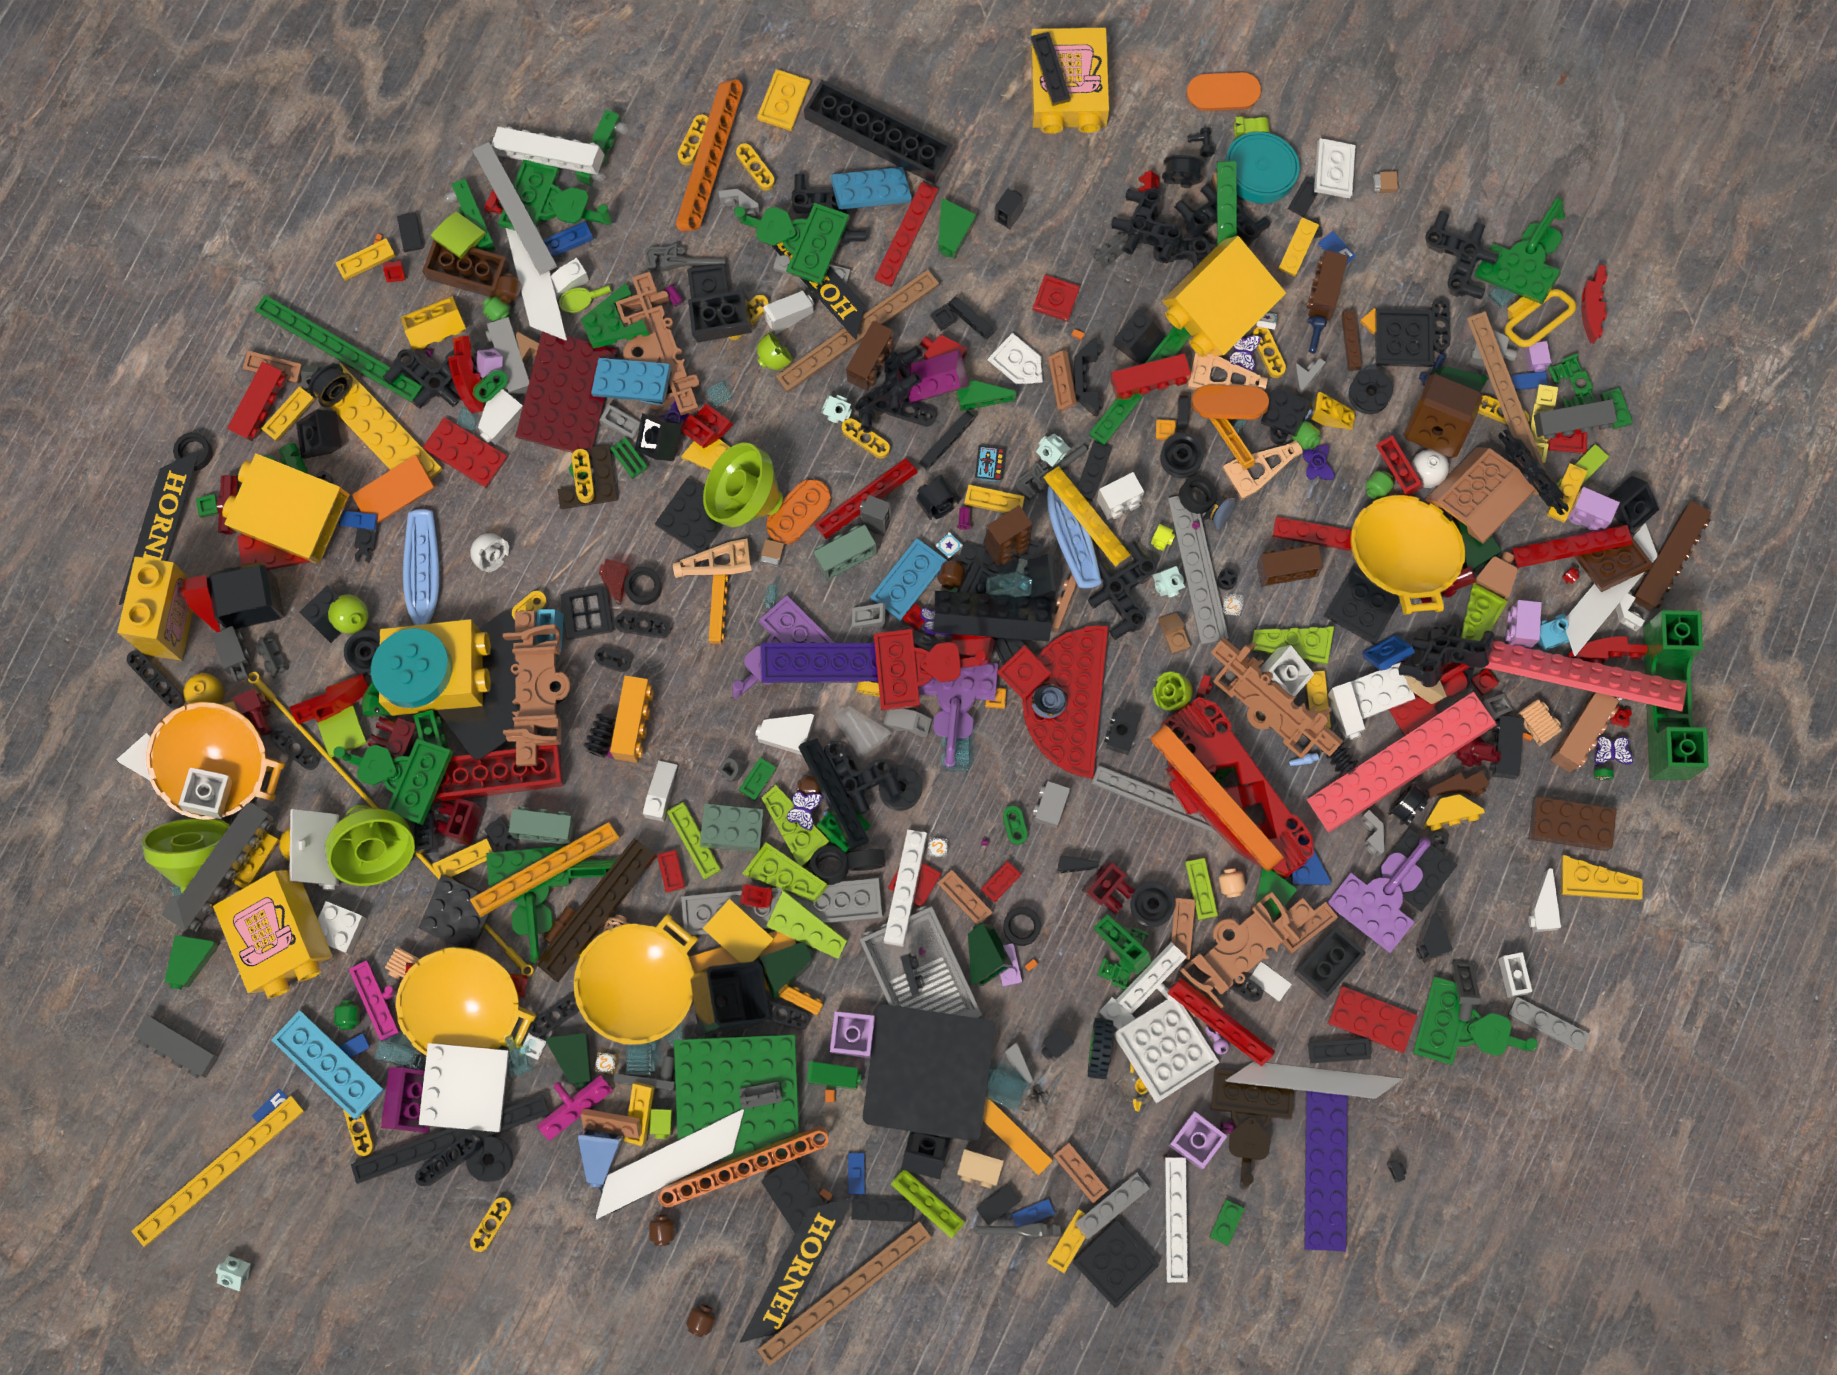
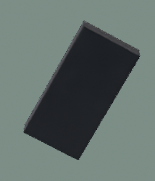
(1304, 198)
(409, 232)
(998, 1205)

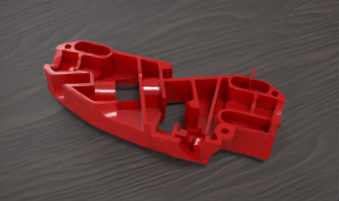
(1224, 751)

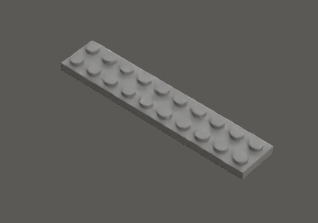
(839, 903)

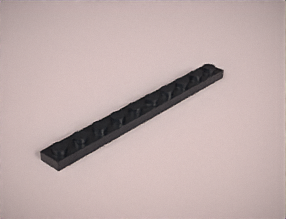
(437, 1143)

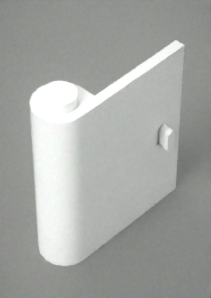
(307, 847)

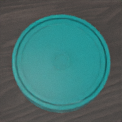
(1264, 167)
(411, 668)

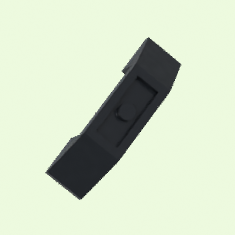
(1088, 400)

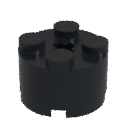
(937, 497)

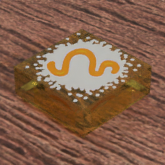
(605, 1063)

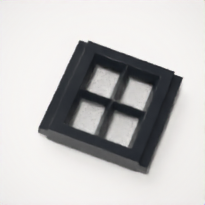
(586, 613)

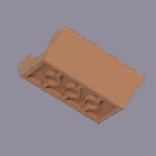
(1482, 492)

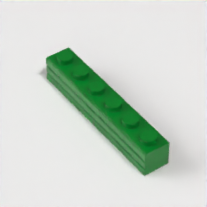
(590, 868)

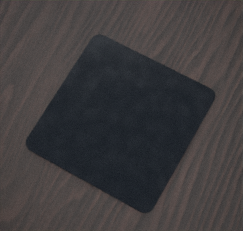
(482, 726)
(929, 1072)

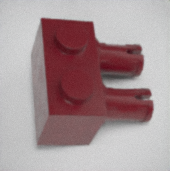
(255, 709)
(402, 736)
(1476, 751)
(462, 822)
(1104, 883)

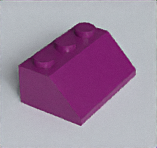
(939, 376)
(403, 1100)

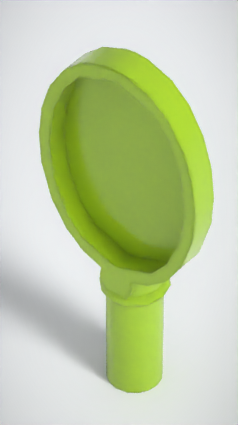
(578, 299)

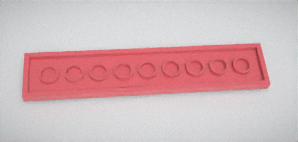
(1587, 675)
(1401, 762)

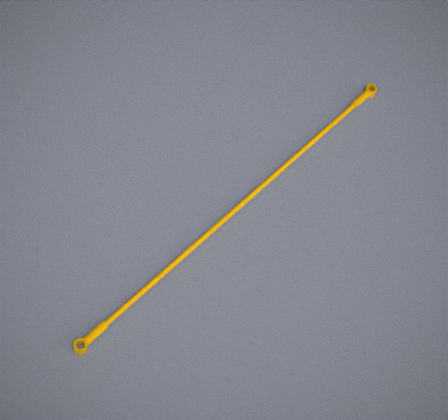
(272, 697)

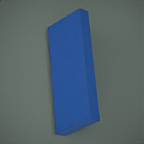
(1529, 380)
(358, 520)
(355, 1046)
(856, 1175)
(1033, 1213)

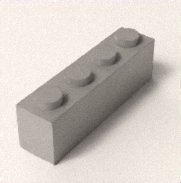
(505, 342)

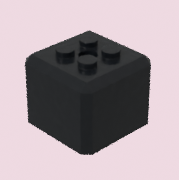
(245, 596)
(744, 996)

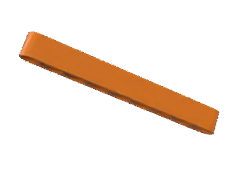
(709, 156)
(1216, 798)
(736, 1173)

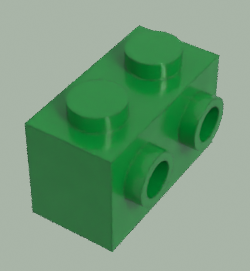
(428, 728)

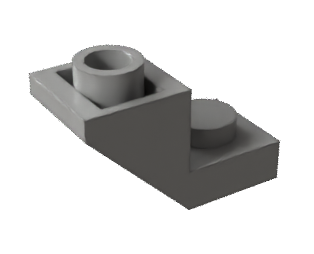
(734, 196)
(908, 720)
(1375, 843)

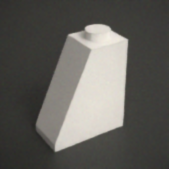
(788, 311)
(499, 416)
(1346, 711)
(786, 732)

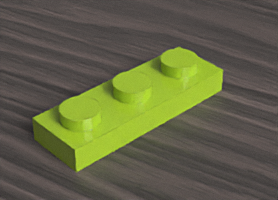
(1201, 889)

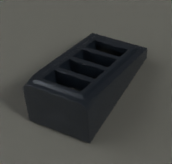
(432, 832)
(1071, 864)

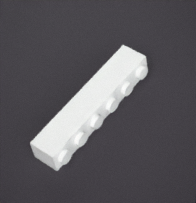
(548, 150)

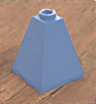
(598, 1154)

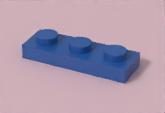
(568, 239)

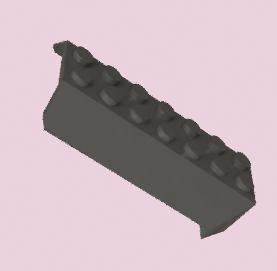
(219, 869)

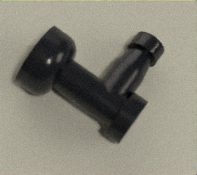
(1207, 149)

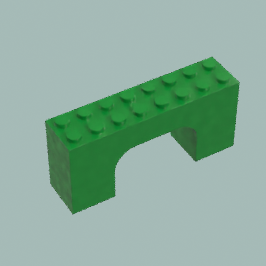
(1674, 744)

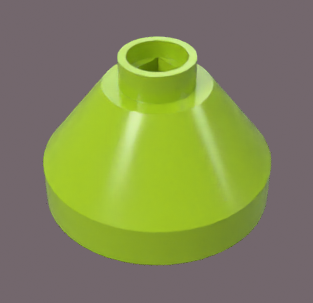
(741, 486)
(369, 846)
(182, 847)

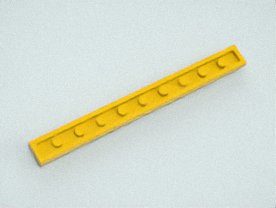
(218, 1171)

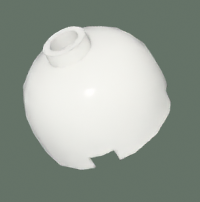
(1430, 467)
(489, 551)

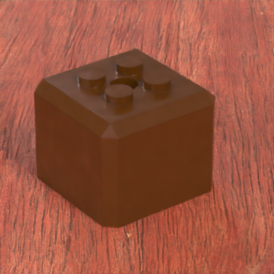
(1443, 416)

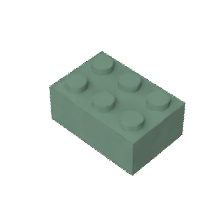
(845, 552)
(542, 826)
(731, 828)

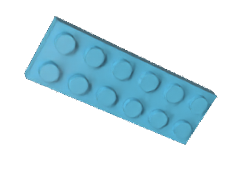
(327, 1065)

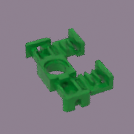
(1573, 369)
(1118, 973)

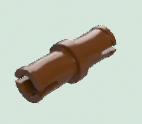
(559, 924)

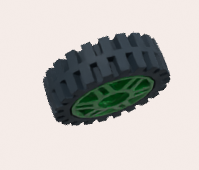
(1100, 1048)

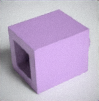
(1538, 357)
(487, 361)

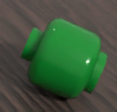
(347, 1015)

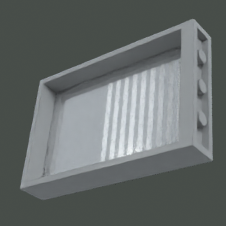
(943, 979)

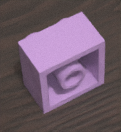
(1592, 510)
(1524, 624)
(852, 1034)
(1197, 1140)

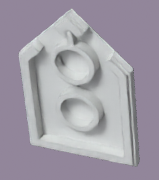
(1017, 361)

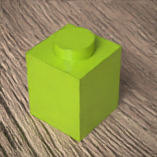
(661, 1123)

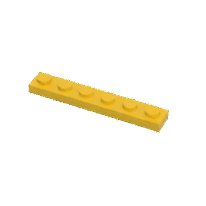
(1087, 516)

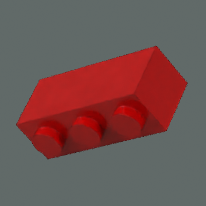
(1399, 466)

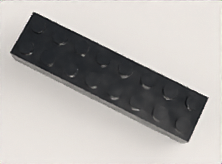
(878, 131)

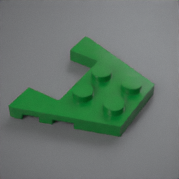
(605, 324)

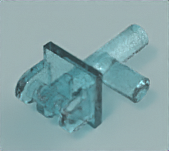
(517, 1065)

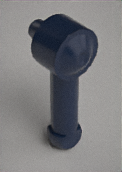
(1318, 324)
(1439, 362)

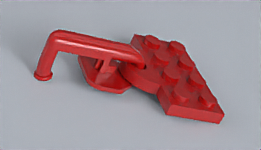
(901, 665)
(1419, 711)

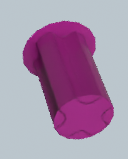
(673, 295)
(964, 518)
(1226, 1127)

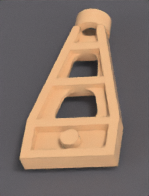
(1202, 368)
(1242, 480)
(739, 560)

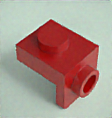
(756, 896)

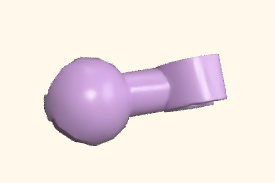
(1219, 1042)

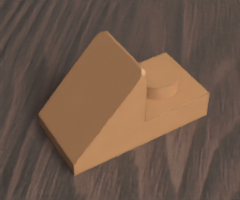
(526, 347)
(1174, 633)

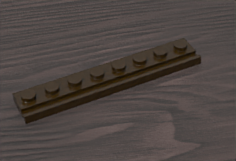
(596, 910)

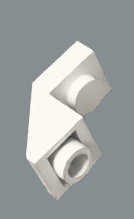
(1630, 619)

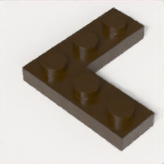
(604, 481)

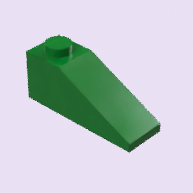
(983, 395)
(1123, 944)

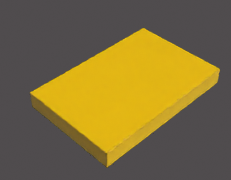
(783, 100)
(738, 933)

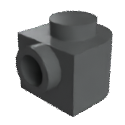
(306, 374)
(732, 769)

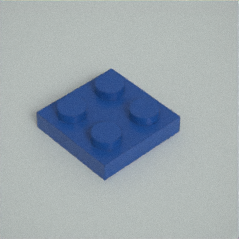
(1388, 652)

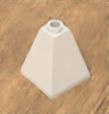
(135, 756)

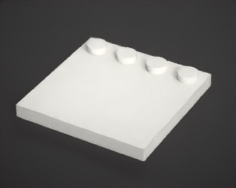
(1165, 1049)
(464, 1087)

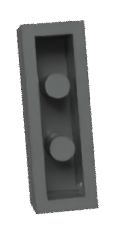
(875, 515)

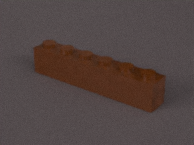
(1671, 555)

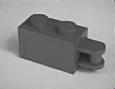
(232, 652)

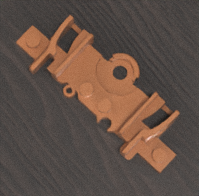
(660, 344)
(533, 691)
(1270, 698)
(1248, 947)

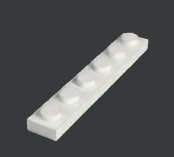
(905, 888)
(1176, 1220)

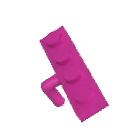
(375, 1000)
(572, 1108)

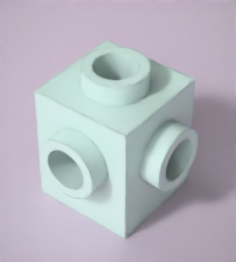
(830, 405)
(1052, 449)
(1168, 582)
(233, 1273)

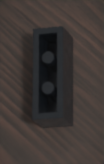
(1509, 742)

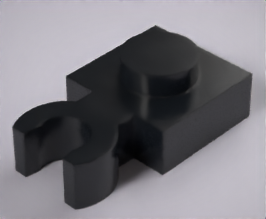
(365, 541)
(499, 834)

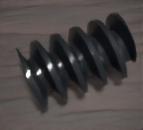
(600, 735)
(1342, 760)

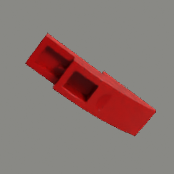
(1591, 306)
(462, 374)
(1598, 650)
(336, 699)

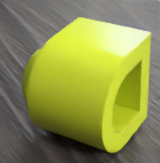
(1162, 537)

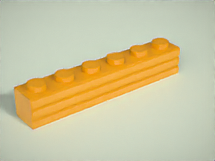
(1234, 442)
(717, 613)
(801, 1000)

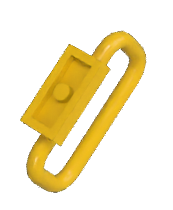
(1525, 306)

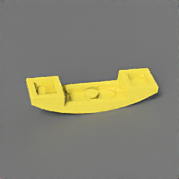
(1544, 401)

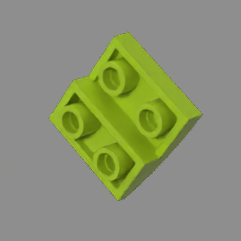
(458, 234)
(342, 731)

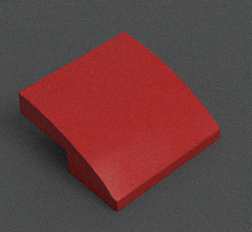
(706, 426)

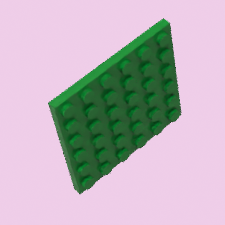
(710, 1080)

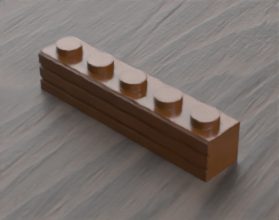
(1351, 340)

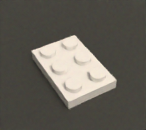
(1334, 168)
(1381, 691)

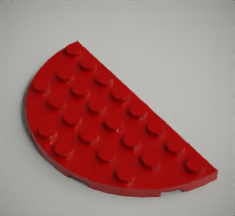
(1078, 670)

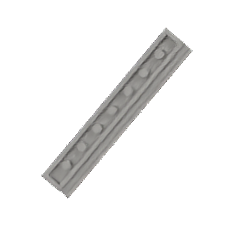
(1198, 573)

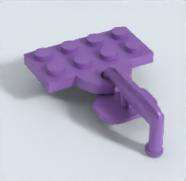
(786, 625)
(954, 720)
(1372, 909)

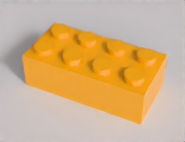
(631, 719)

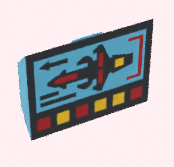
(990, 463)

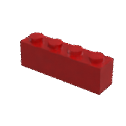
(1150, 376)
(257, 401)

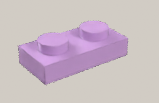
(1012, 975)

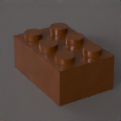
(1326, 284)
(870, 356)
(1289, 564)

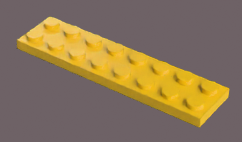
(380, 430)

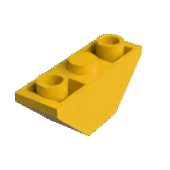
(1332, 413)
(1451, 811)

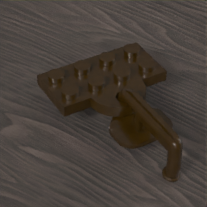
(1256, 1106)

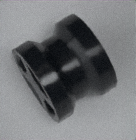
(1229, 576)

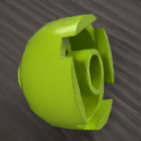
(772, 354)
(348, 614)
(1172, 691)

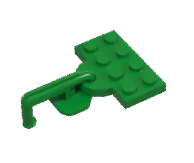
(538, 191)
(812, 244)
(1523, 266)
(413, 782)
(531, 915)
(1443, 1030)

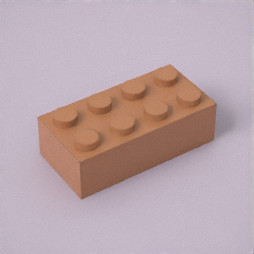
(1584, 730)

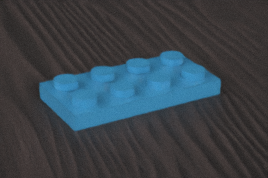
(870, 188)
(631, 380)
(908, 579)

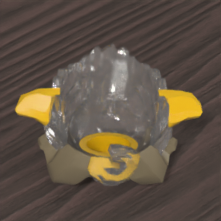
(1132, 1088)

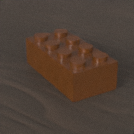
(474, 272)
(1008, 536)
(1572, 824)

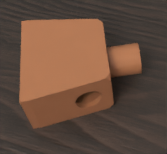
(1498, 575)

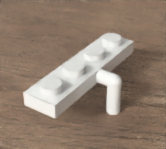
(1152, 978)

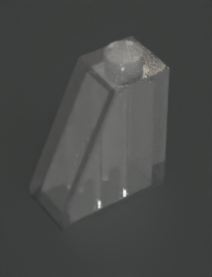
(860, 731)

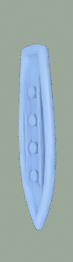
(1074, 543)
(421, 566)

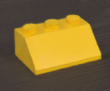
(433, 323)

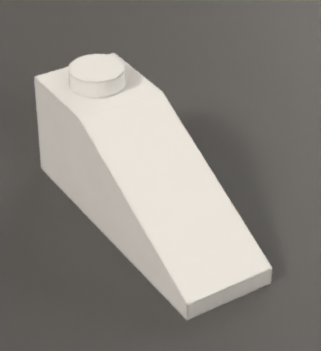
(568, 277)
(660, 791)
(1545, 911)

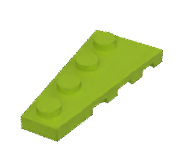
(1481, 612)
(1310, 643)
(783, 873)
(802, 925)

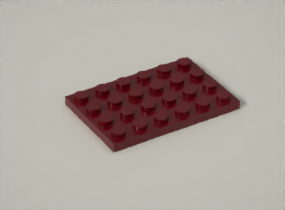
(559, 397)

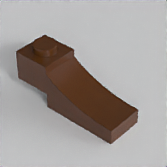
(1458, 784)

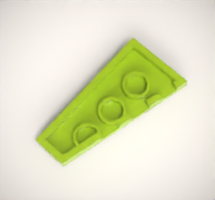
(799, 840)

